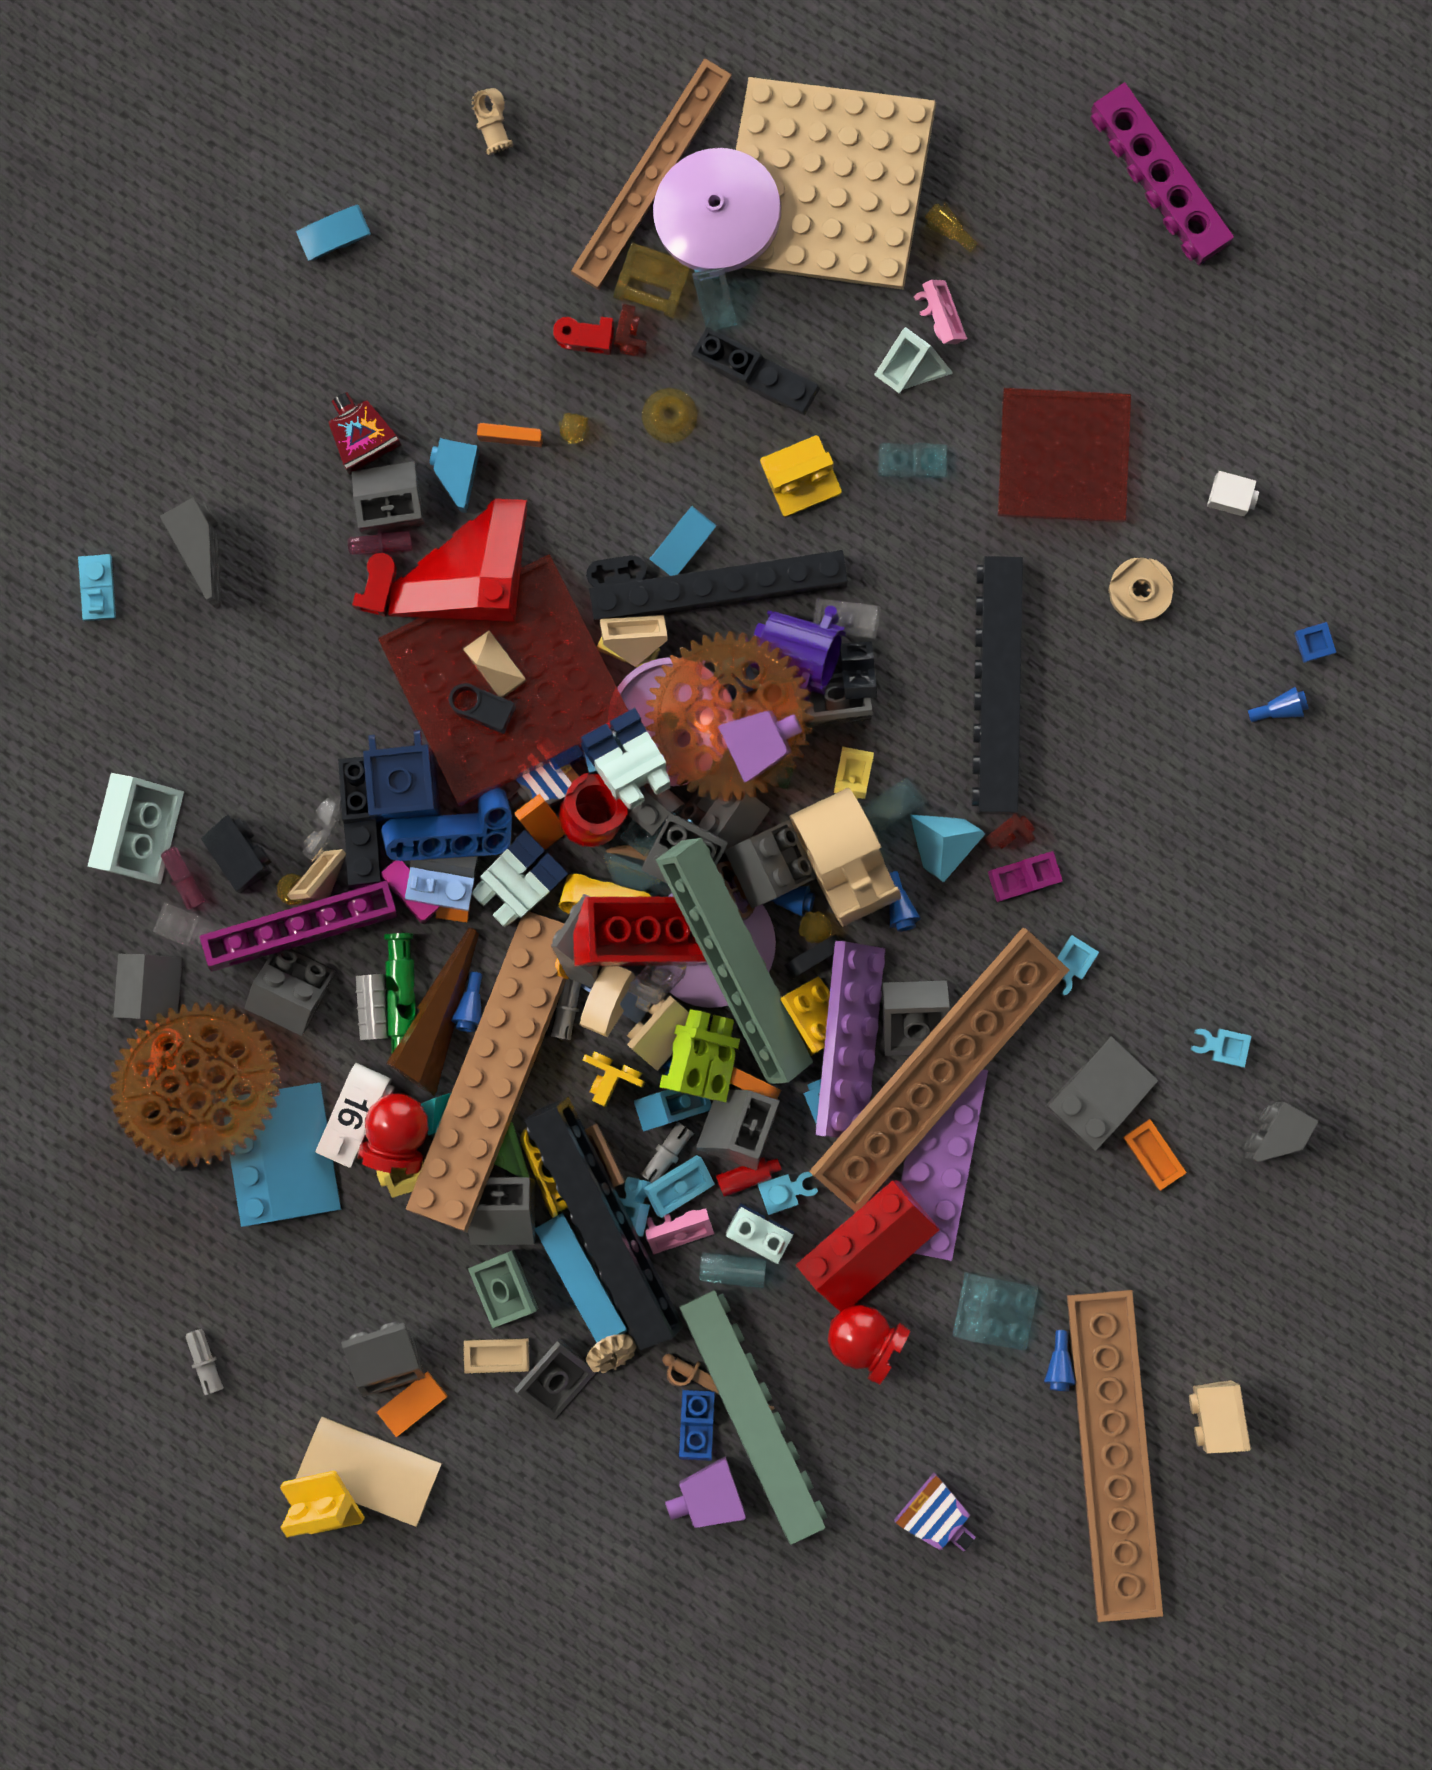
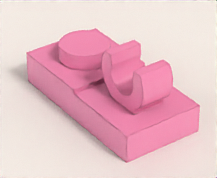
(942, 308)
(682, 1230)

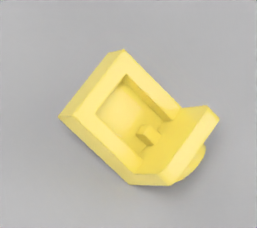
(854, 771)
(397, 1181)

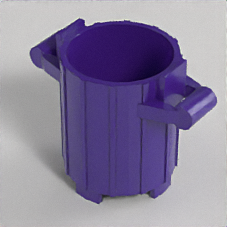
(810, 645)

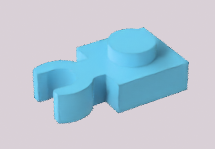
(1077, 958)
(1226, 1047)
(781, 1192)
(635, 1204)

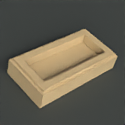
(496, 1355)

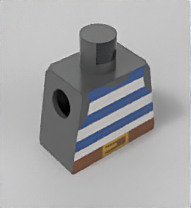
(543, 782)

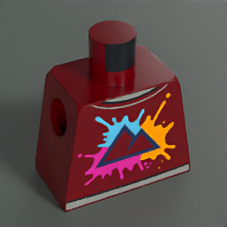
(360, 433)

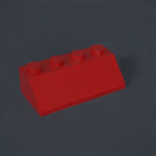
(633, 933)
(868, 1246)

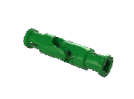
(400, 985)

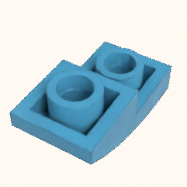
(333, 232)
(683, 542)

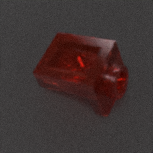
(629, 326)
(1003, 834)

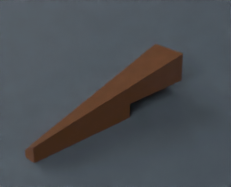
(427, 1040)

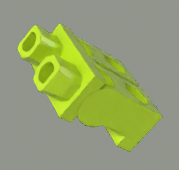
(702, 1058)

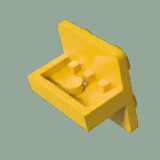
(801, 476)
(809, 1011)
(605, 1085)
(319, 1505)

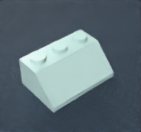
(135, 828)

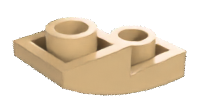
(604, 1000)

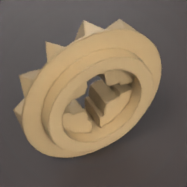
(610, 1353)

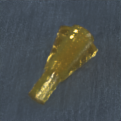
(946, 223)

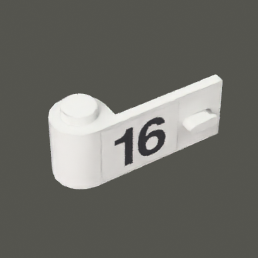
(347, 1122)

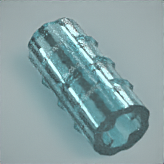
(732, 1270)

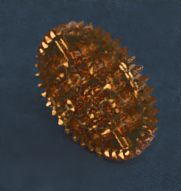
(730, 661)
(203, 1137)

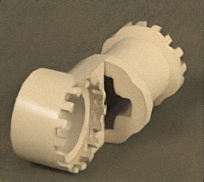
(491, 122)

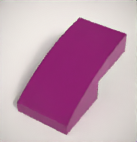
(1025, 876)

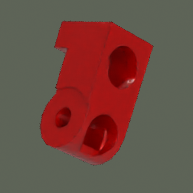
(584, 336)
(378, 588)

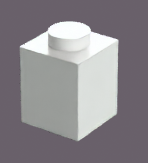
(1233, 494)

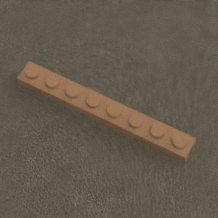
(643, 183)

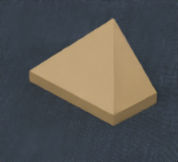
(634, 636)
(494, 664)
(320, 878)

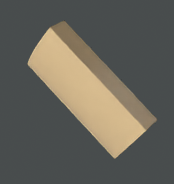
(372, 1470)

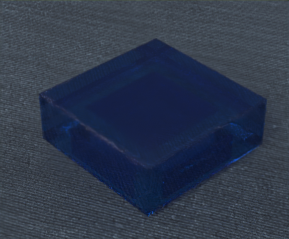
(567, 758)

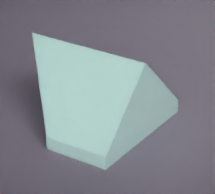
(911, 363)

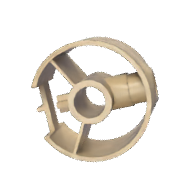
(845, 856)

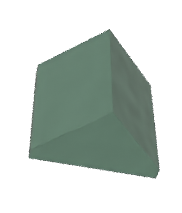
(503, 1289)

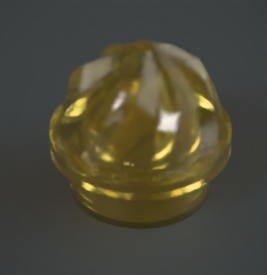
(573, 427)
(285, 885)
(815, 927)

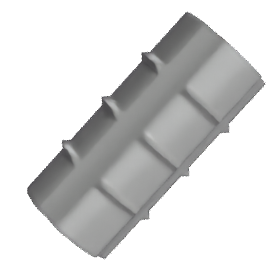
(371, 1006)

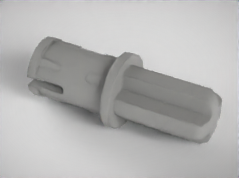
(566, 1010)
(203, 1362)

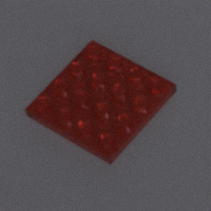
(1064, 455)

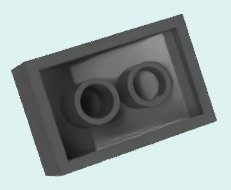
(194, 535)
(1102, 1094)

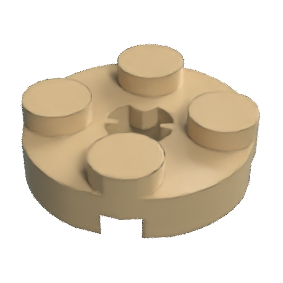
(1141, 571)

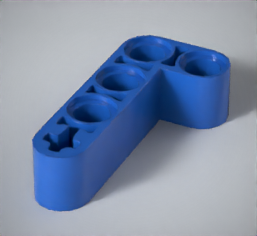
(452, 835)

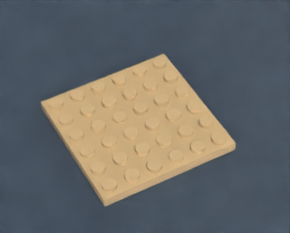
(844, 177)

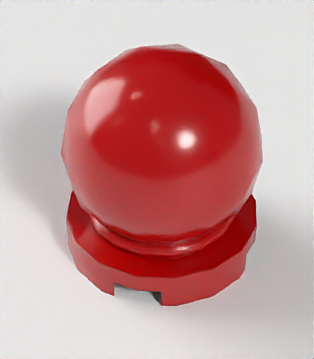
(590, 812)
(395, 1130)
(863, 1339)

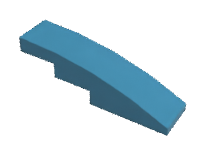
(580, 1278)

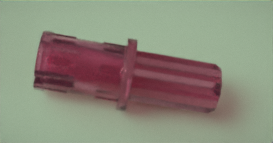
(380, 543)
(182, 878)

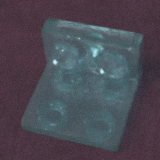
(995, 1311)

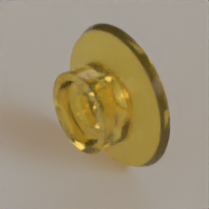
(672, 429)

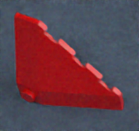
(471, 573)

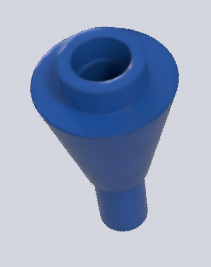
(1284, 706)
(797, 900)
(902, 912)
(469, 1008)
(1060, 1370)

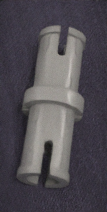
(667, 1152)

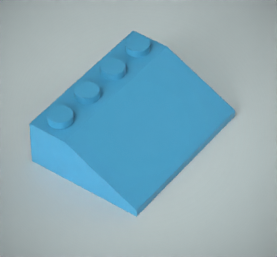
(279, 1170)

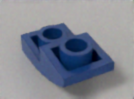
(696, 1425)

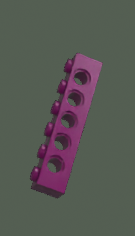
(1124, 105)
(298, 926)

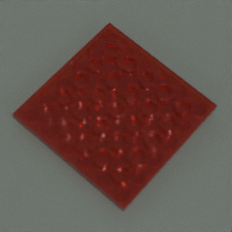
(558, 704)

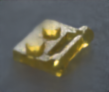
(656, 270)

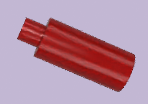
(744, 1177)

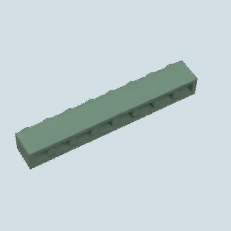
(734, 960)
(752, 1416)

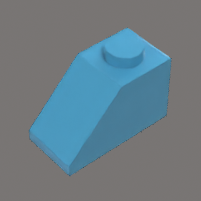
(455, 468)
(668, 1107)

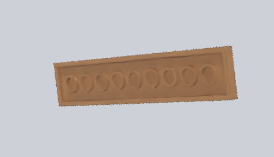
(939, 1070)
(491, 1078)
(1114, 1456)

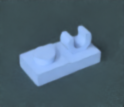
(439, 889)

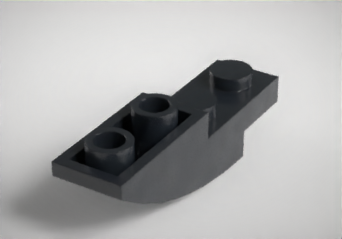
(755, 372)
(360, 829)

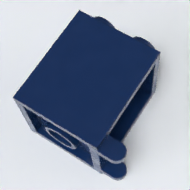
(401, 781)

